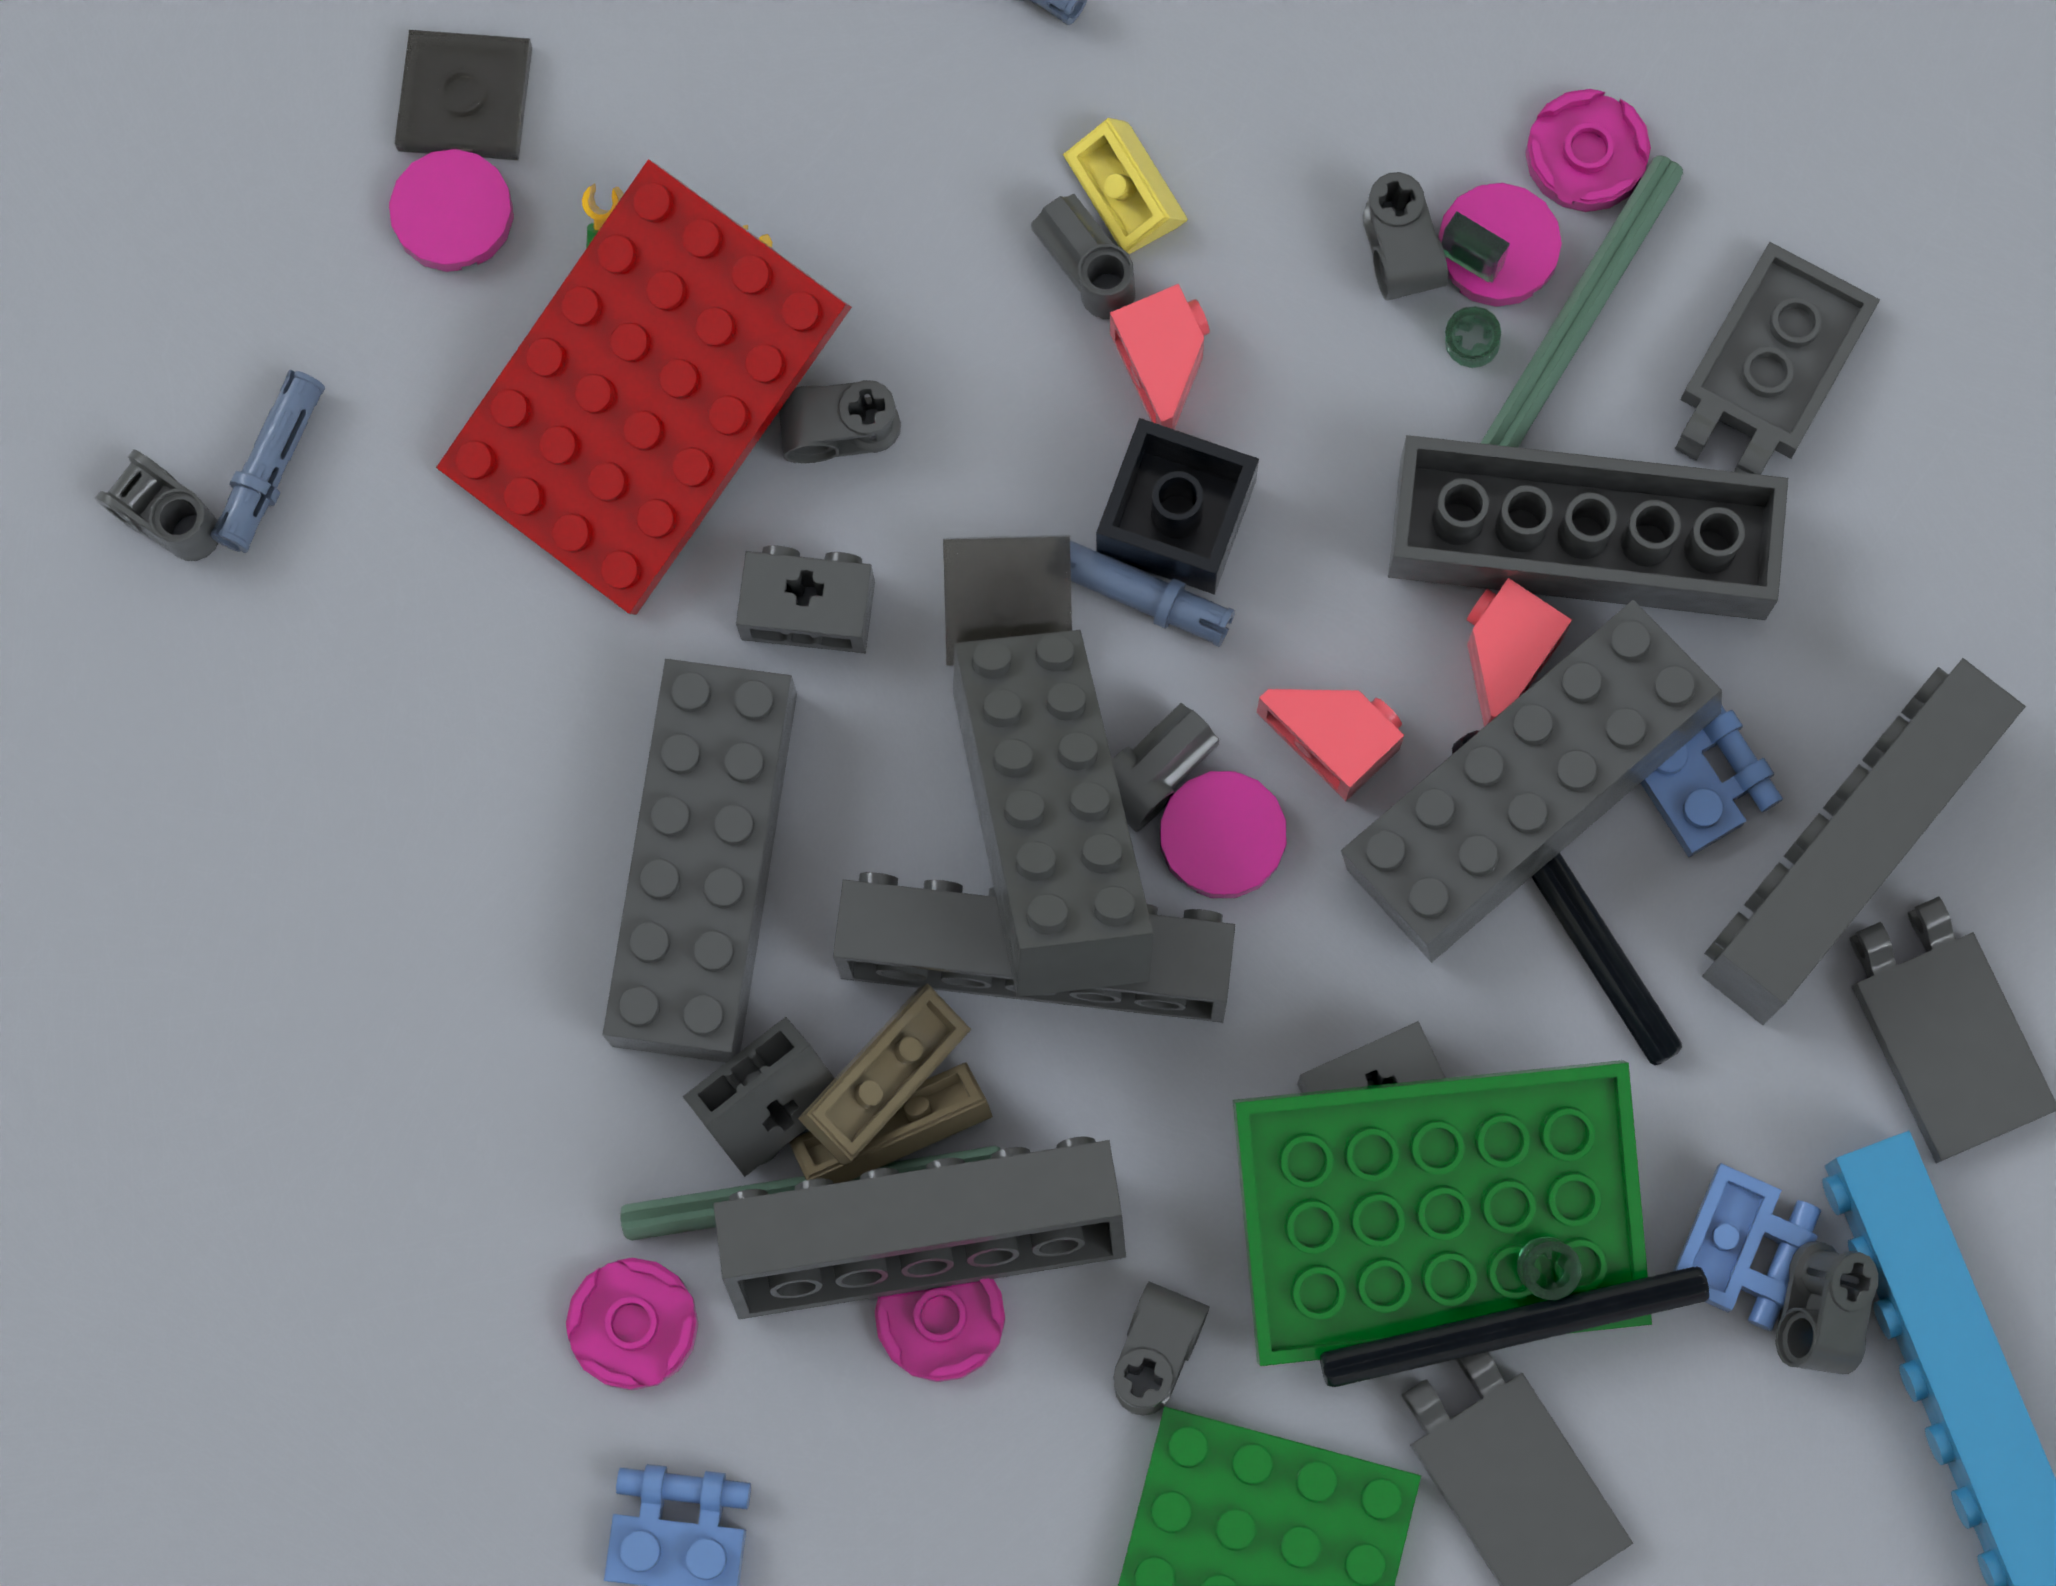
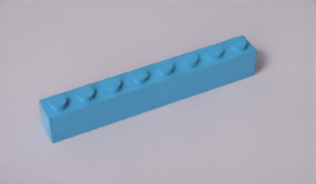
(1950, 1359)

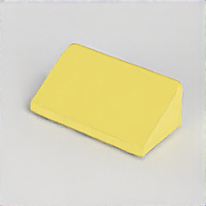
(1124, 185)

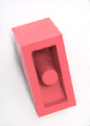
(1161, 349)
(1511, 644)
(1334, 732)

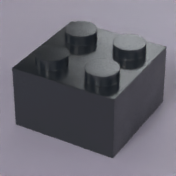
(1176, 505)

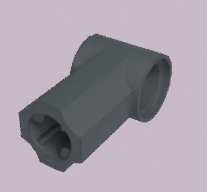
(1085, 254)
(1160, 763)

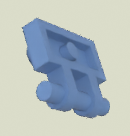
(1693, 797)
(1727, 1236)
(673, 1552)

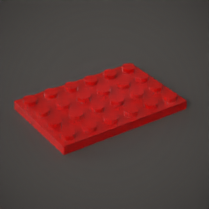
(643, 387)

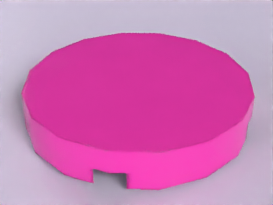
(1587, 150)
(451, 210)
(1524, 223)
(1223, 834)
(632, 1324)
(951, 1337)

